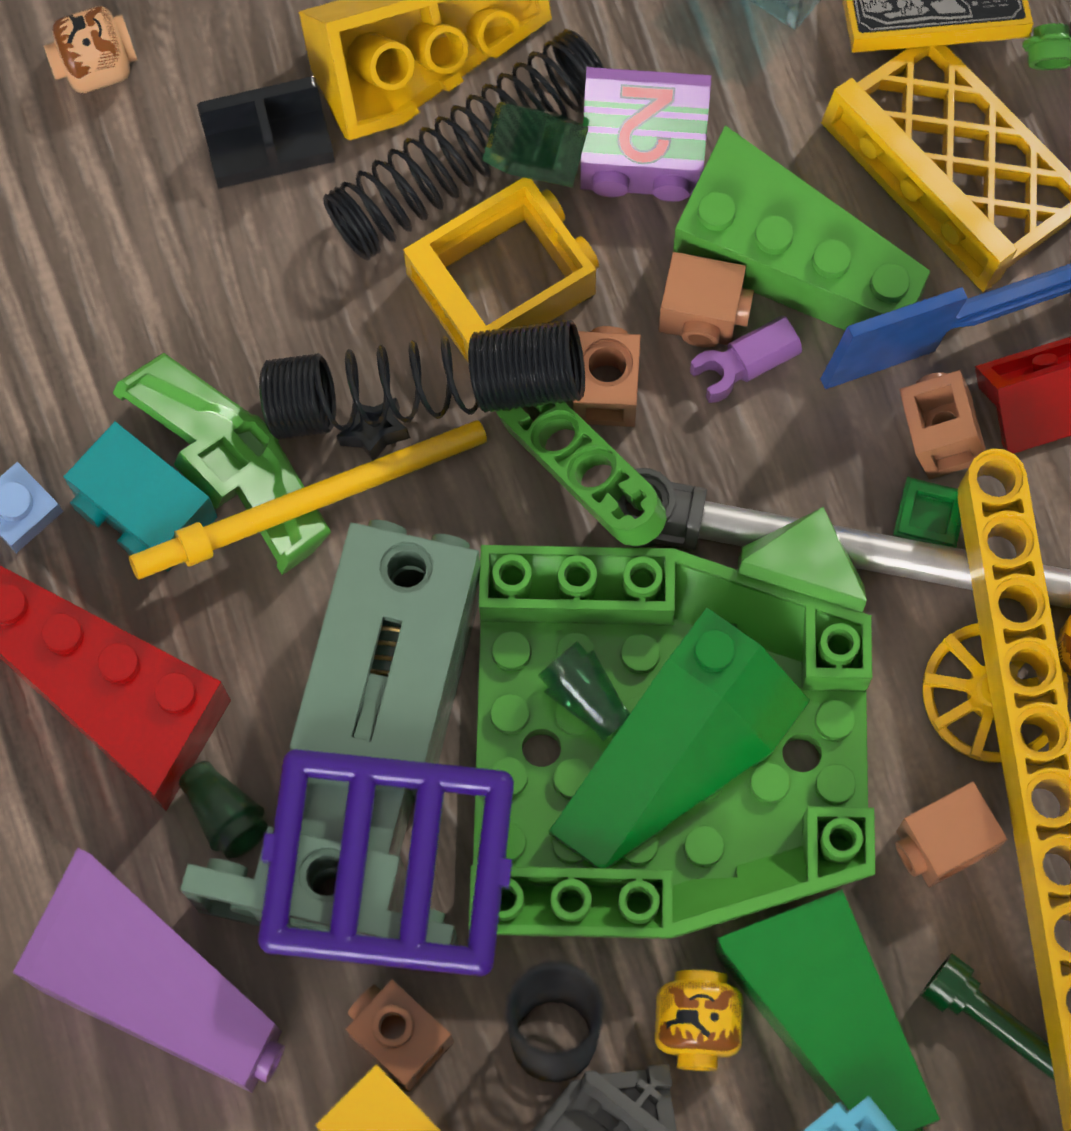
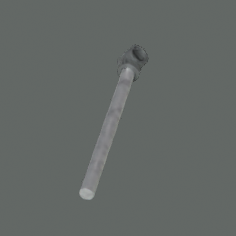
(694, 518)

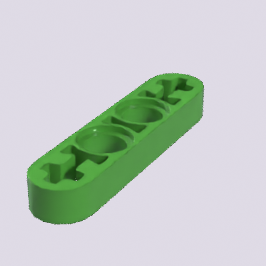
(582, 454)

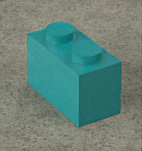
(134, 492)

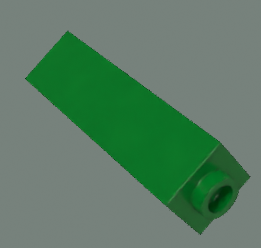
(830, 1007)

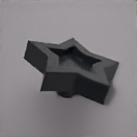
(371, 438)

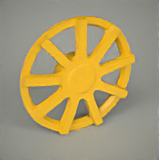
(977, 695)

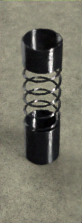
(505, 370)

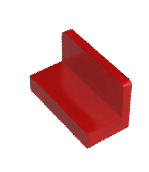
(1030, 394)

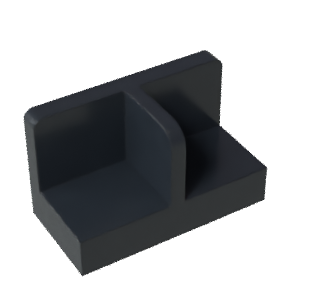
(266, 132)

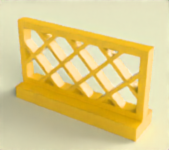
(924, 181)

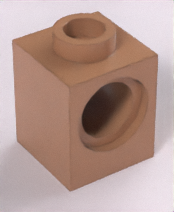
(613, 401)
(949, 835)

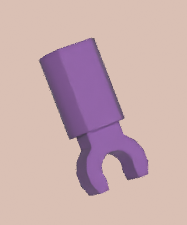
(748, 356)

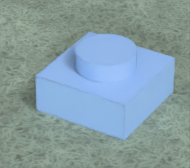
(24, 507)

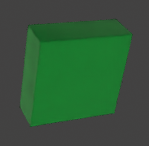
(928, 513)

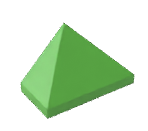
(807, 560)

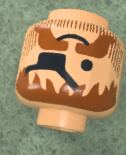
(90, 49)

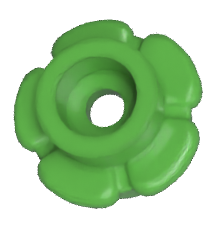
(1049, 47)

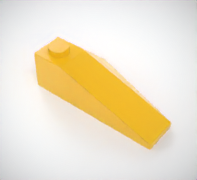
(395, 55)

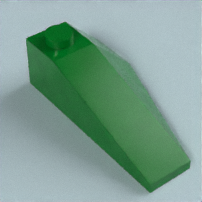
(692, 731)

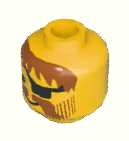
(699, 1019)

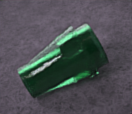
(585, 690)
(225, 813)

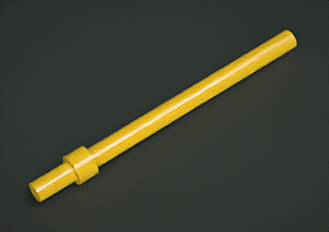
(196, 543)

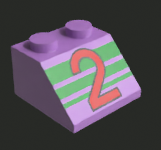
(644, 132)

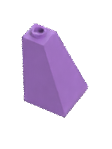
(137, 974)

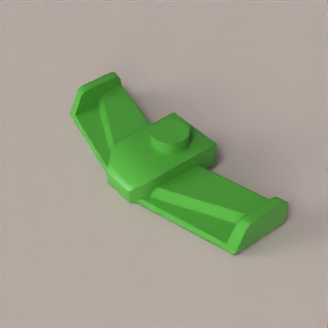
(227, 451)

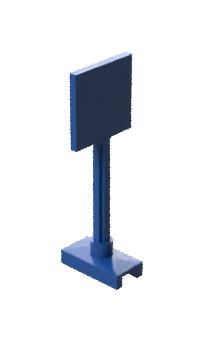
(922, 325)

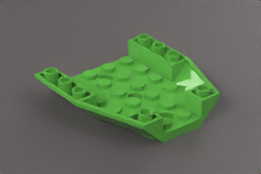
(741, 850)

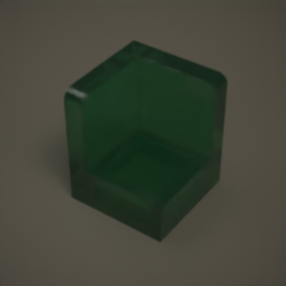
(535, 144)

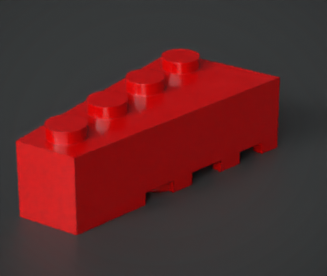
(113, 687)

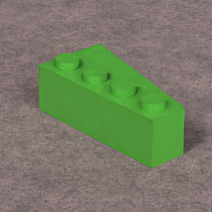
(793, 239)

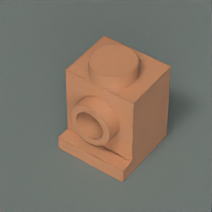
(942, 423)

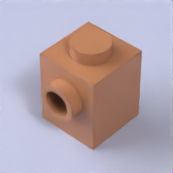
(704, 300)
(397, 1033)

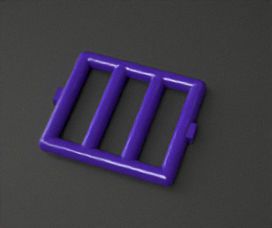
(411, 948)

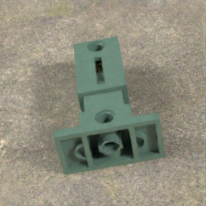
(373, 690)

